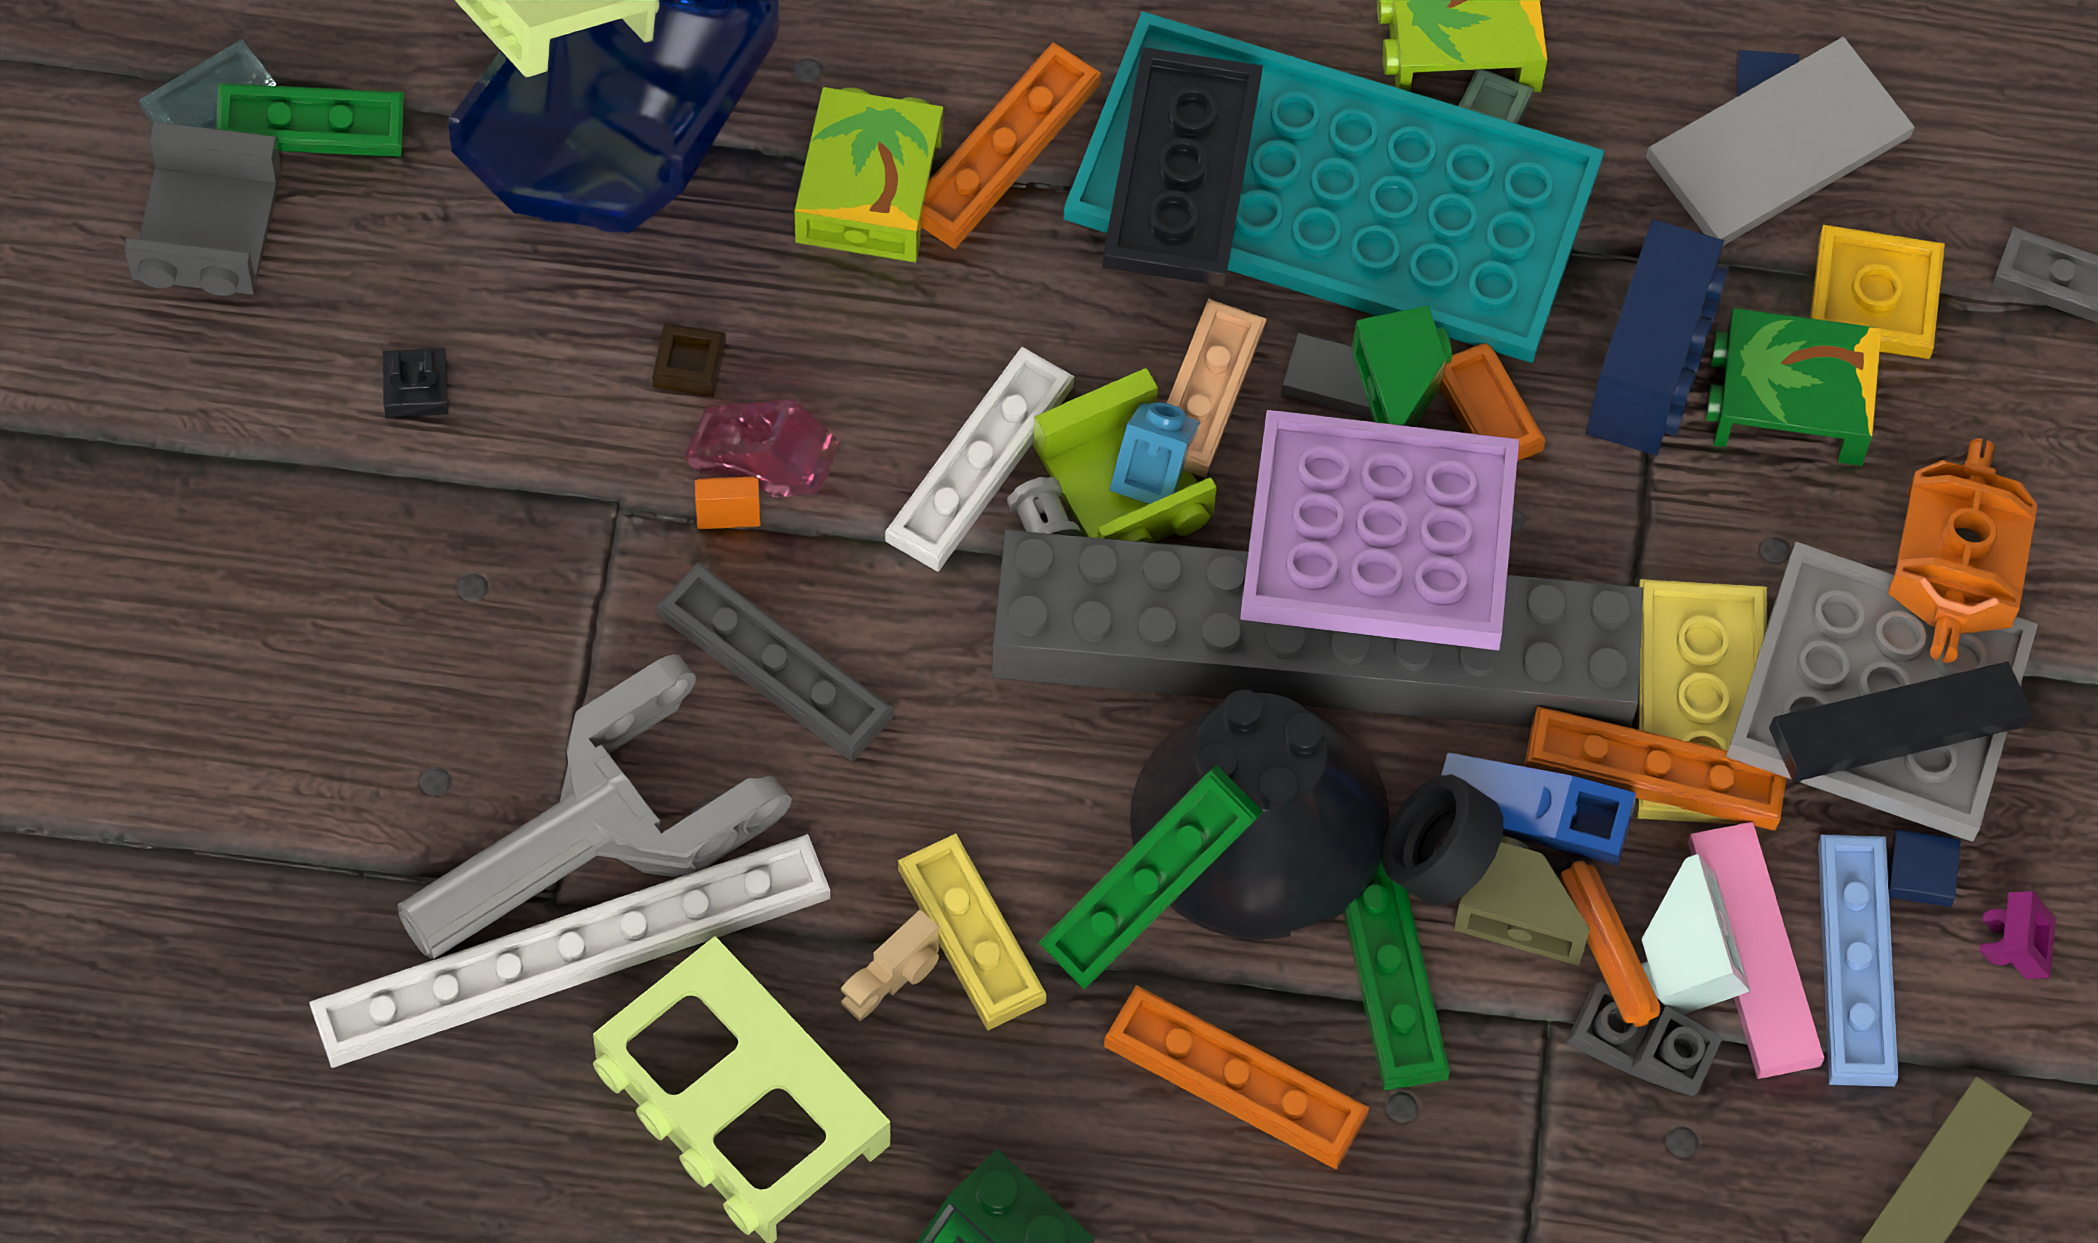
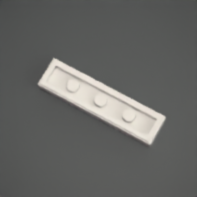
(978, 460)

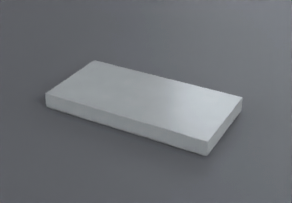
(1780, 142)

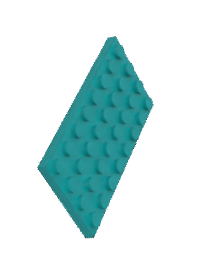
(1378, 194)

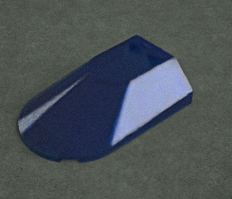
(613, 117)

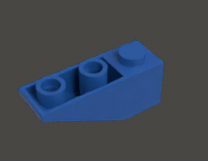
(1552, 806)

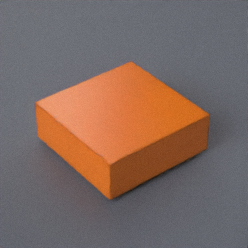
(727, 502)

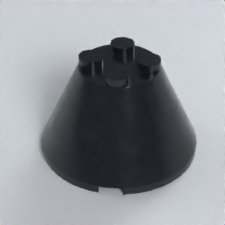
(1318, 821)

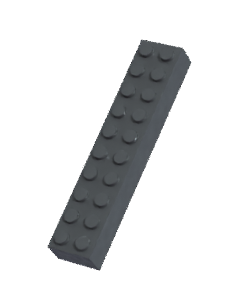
(1173, 626)

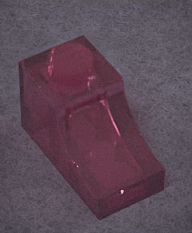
(764, 440)

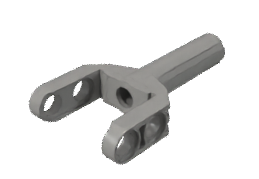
(595, 817)

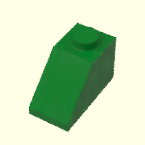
(1400, 363)

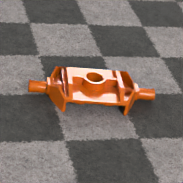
(1957, 581)

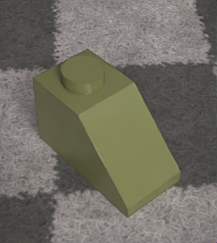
(1523, 906)

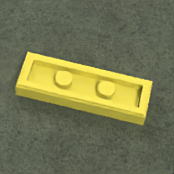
(972, 932)

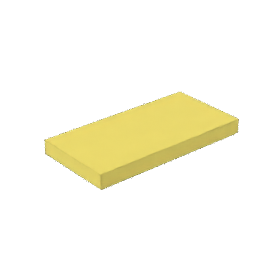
(1696, 667)

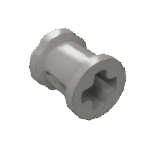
(1047, 491)

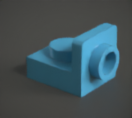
(1153, 452)

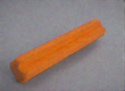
(1611, 945)

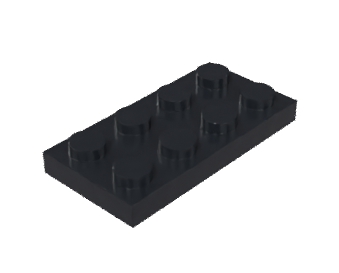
(1182, 167)

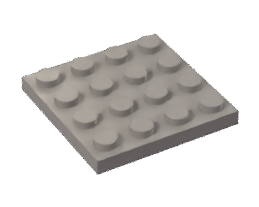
(1845, 638)

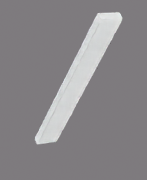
(569, 950)

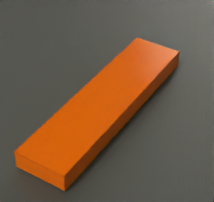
(1006, 143)
(1655, 767)
(1236, 1077)

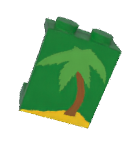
(1796, 378)

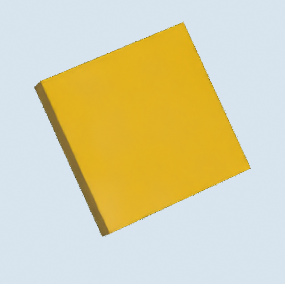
(1880, 284)

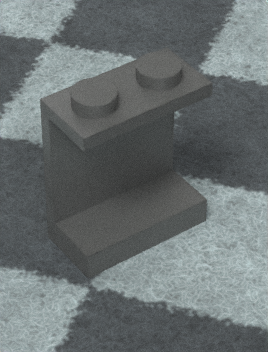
(206, 209)

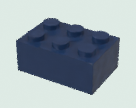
(1658, 338)

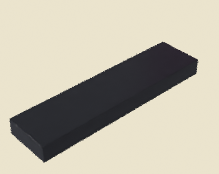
(1900, 721)

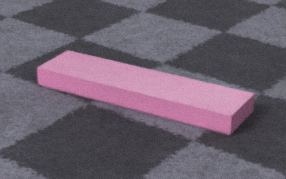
(1776, 1008)

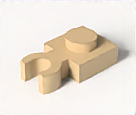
(902, 958)

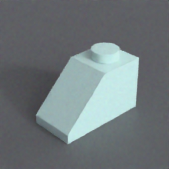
(1692, 943)

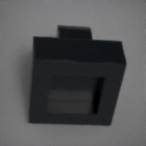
(415, 382)

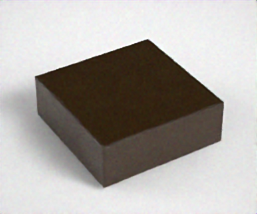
(689, 360)

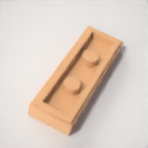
(1214, 376)

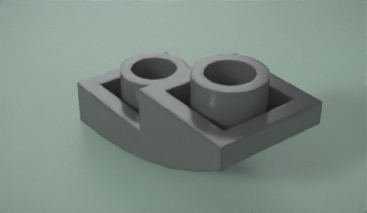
(1665, 1051)

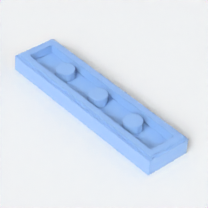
(1857, 961)

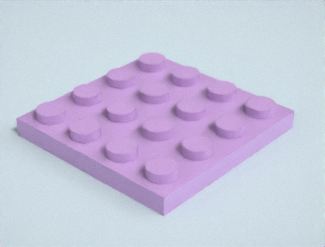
(1381, 530)

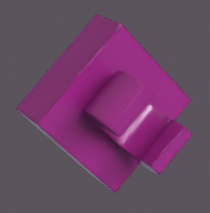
(2027, 935)

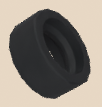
(1463, 854)

